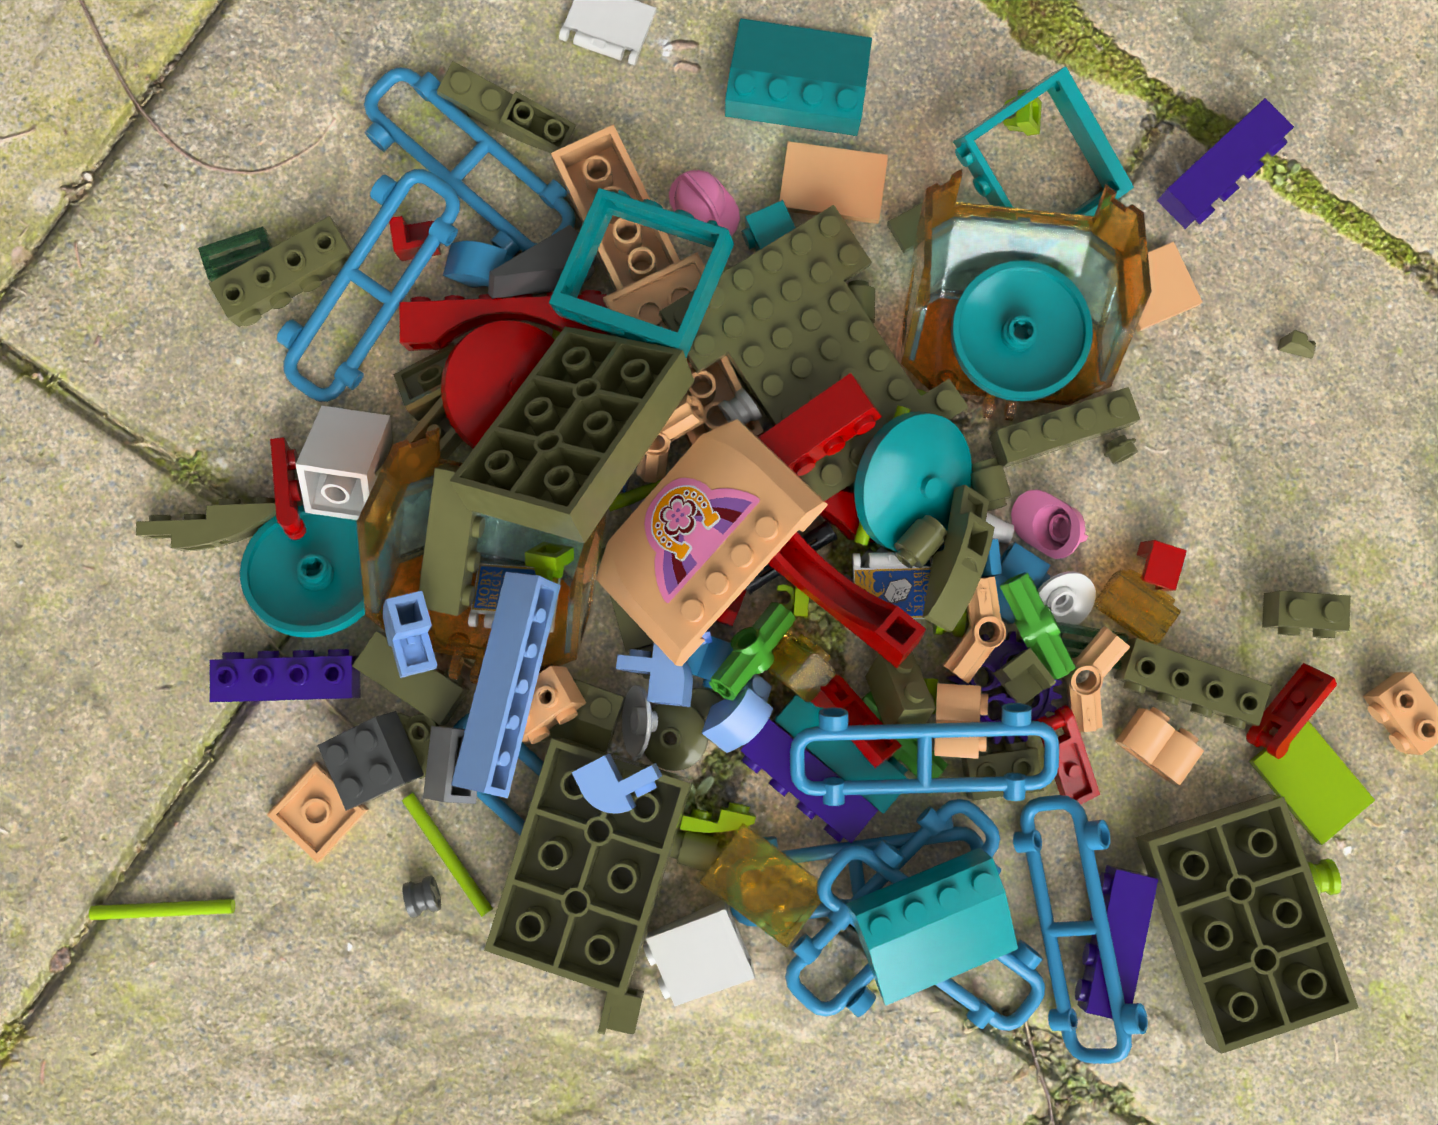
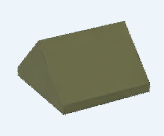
(421, 382)

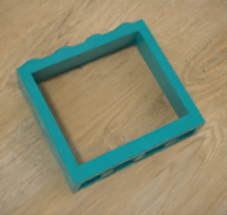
(1081, 125)
(652, 215)

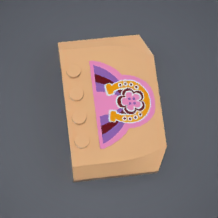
(704, 536)

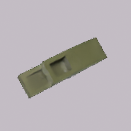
(504, 111)
(219, 527)
(961, 563)

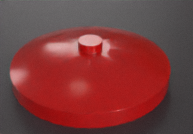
(487, 372)

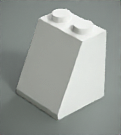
(341, 460)
(699, 954)

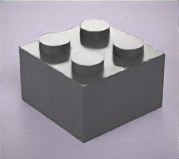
(370, 760)

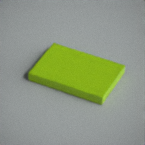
(1314, 784)

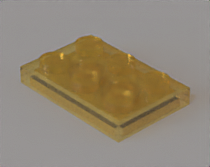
(763, 885)

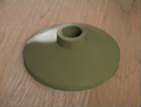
(690, 742)

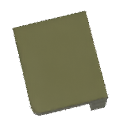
(1024, 676)
(621, 1012)

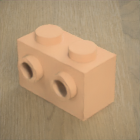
(553, 702)
(1405, 712)

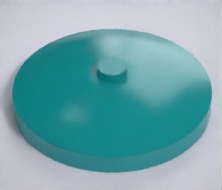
(1021, 330)
(910, 474)
(305, 583)

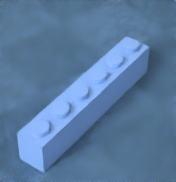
(506, 684)

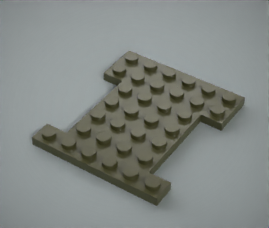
(800, 330)

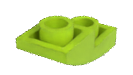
(728, 819)

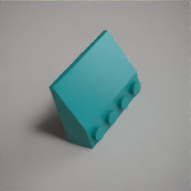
(798, 77)
(934, 925)

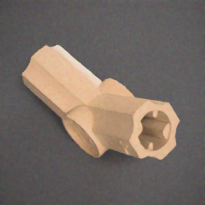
(685, 418)
(971, 649)
(1098, 658)

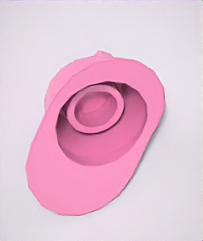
(704, 199)
(1048, 523)

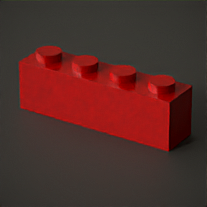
(822, 425)

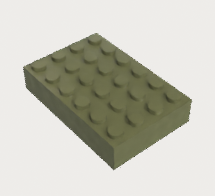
(573, 433)
(585, 875)
(1247, 923)

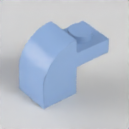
(407, 633)
(667, 681)
(739, 721)
(607, 790)

